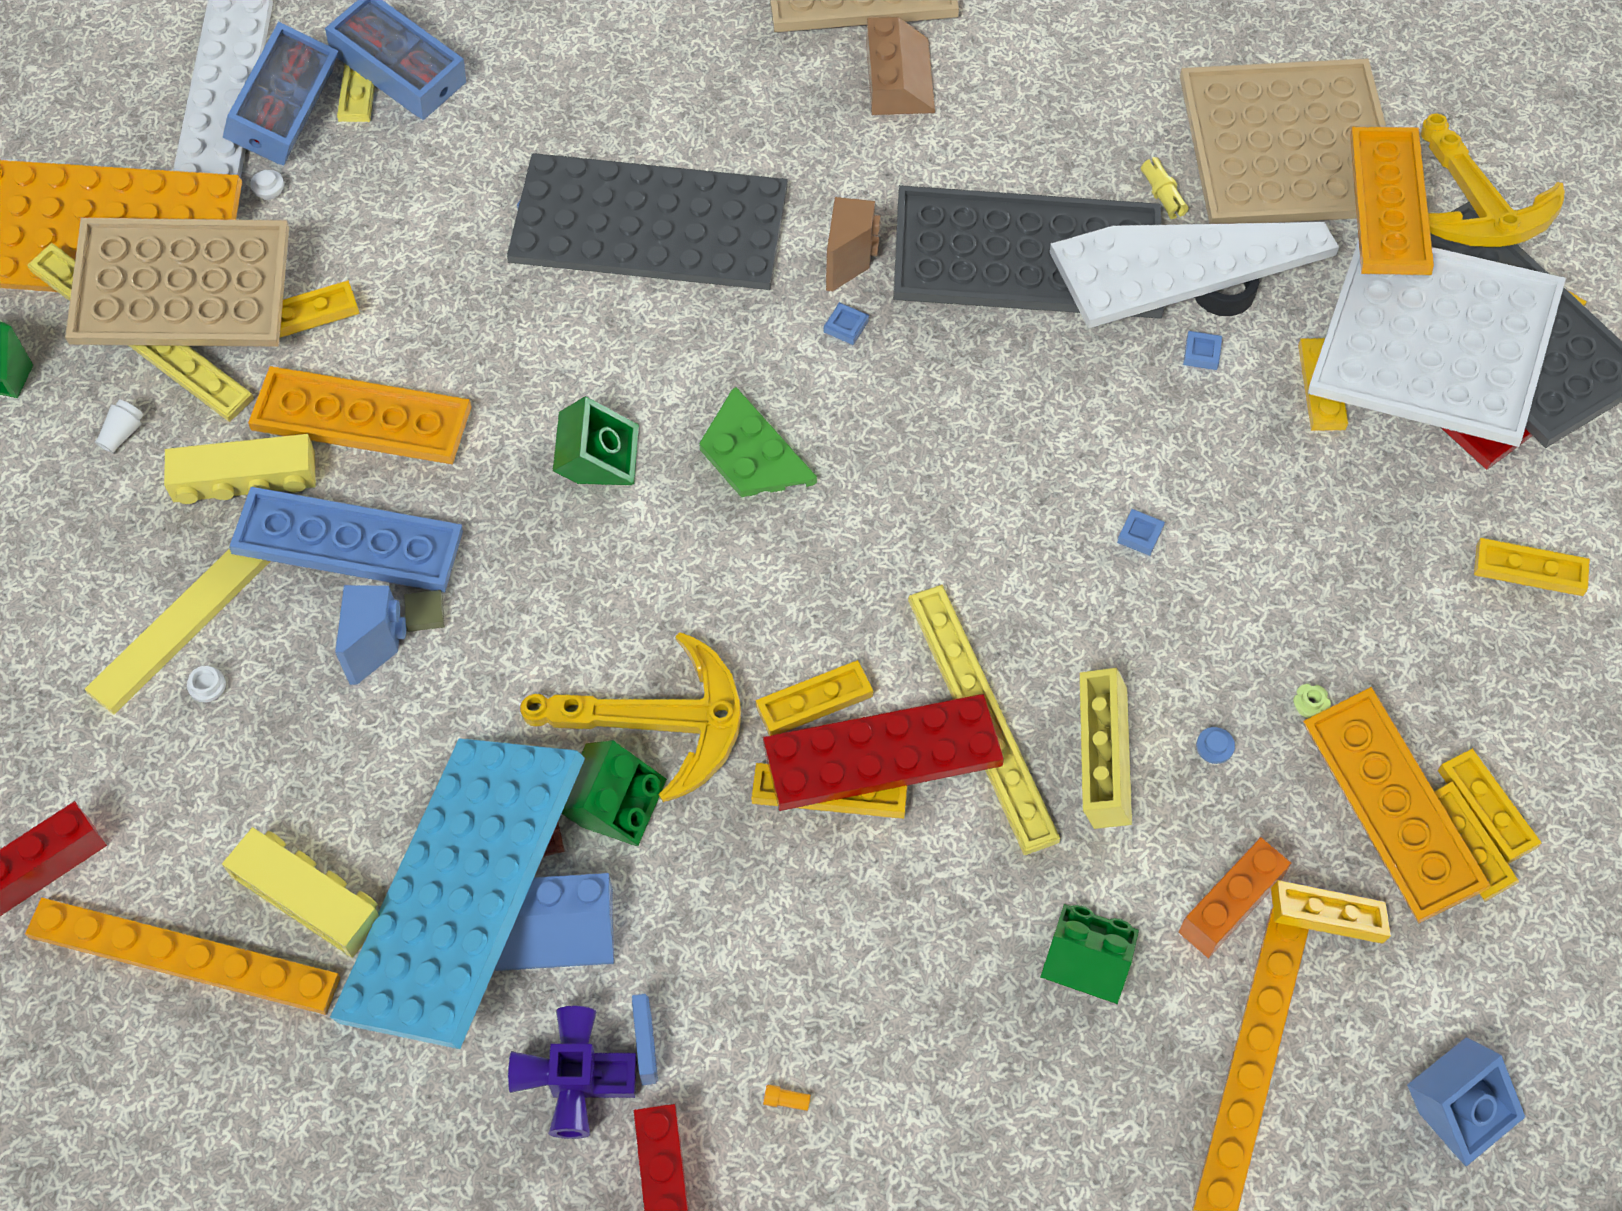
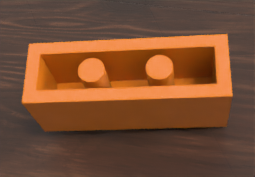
(1234, 897)

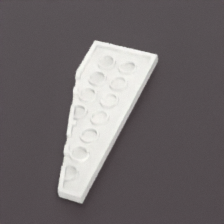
(1153, 266)

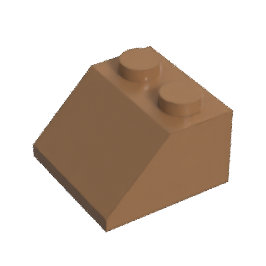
(851, 240)

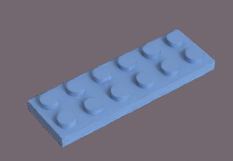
(346, 539)

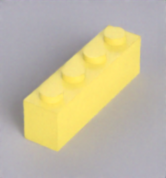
(234, 467)
(1105, 749)
(302, 891)

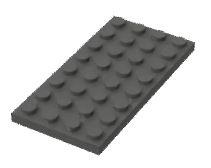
(649, 221)
(997, 245)
(1581, 360)

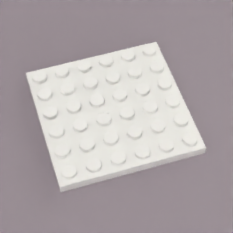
(1442, 345)

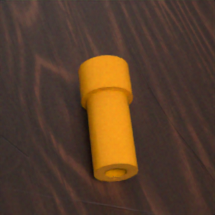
(776, 1097)

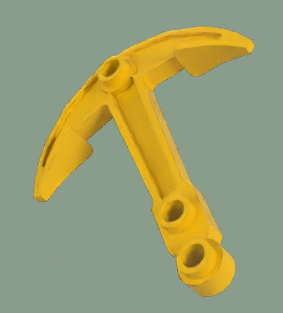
(1497, 221)
(670, 715)

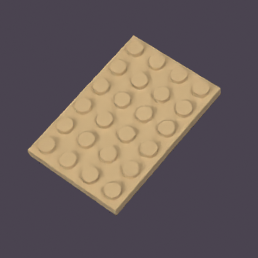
(178, 282)

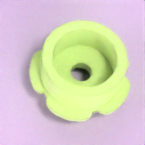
(1307, 708)

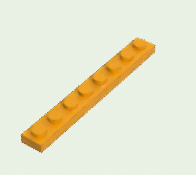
(183, 956)
(1251, 1068)

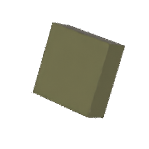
(424, 610)

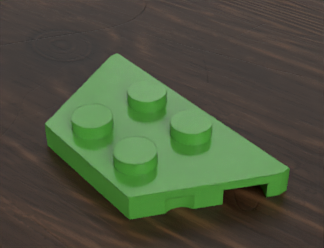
(751, 451)

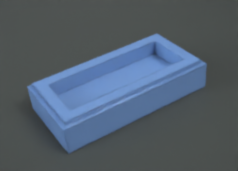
(644, 1039)

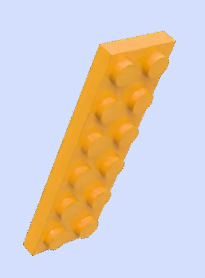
(1391, 201)
(360, 414)
(1396, 805)

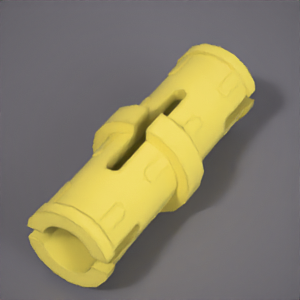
(1164, 188)

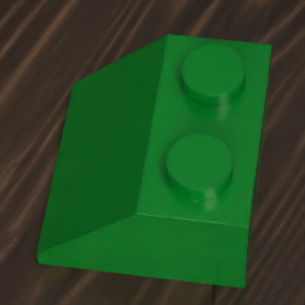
(595, 445)

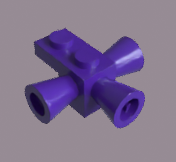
(574, 1073)

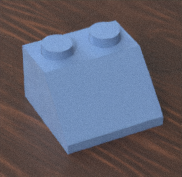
(367, 630)
(1467, 1099)

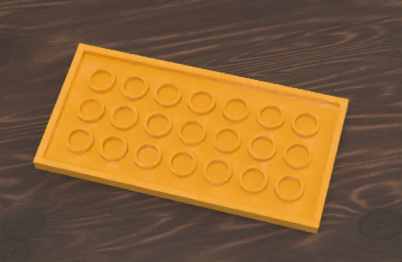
(49, 199)

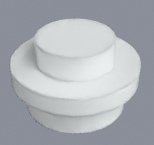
(267, 184)
(206, 684)

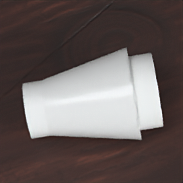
(119, 425)

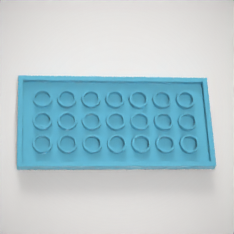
(458, 892)

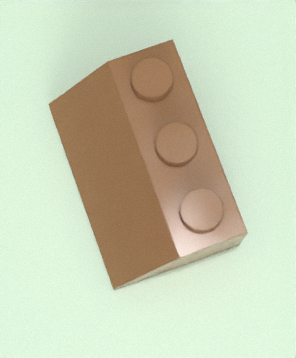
(898, 68)

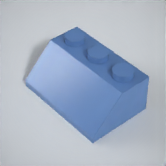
(562, 924)

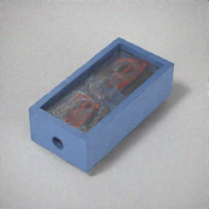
(396, 56)
(280, 94)

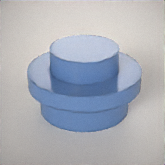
(1215, 745)

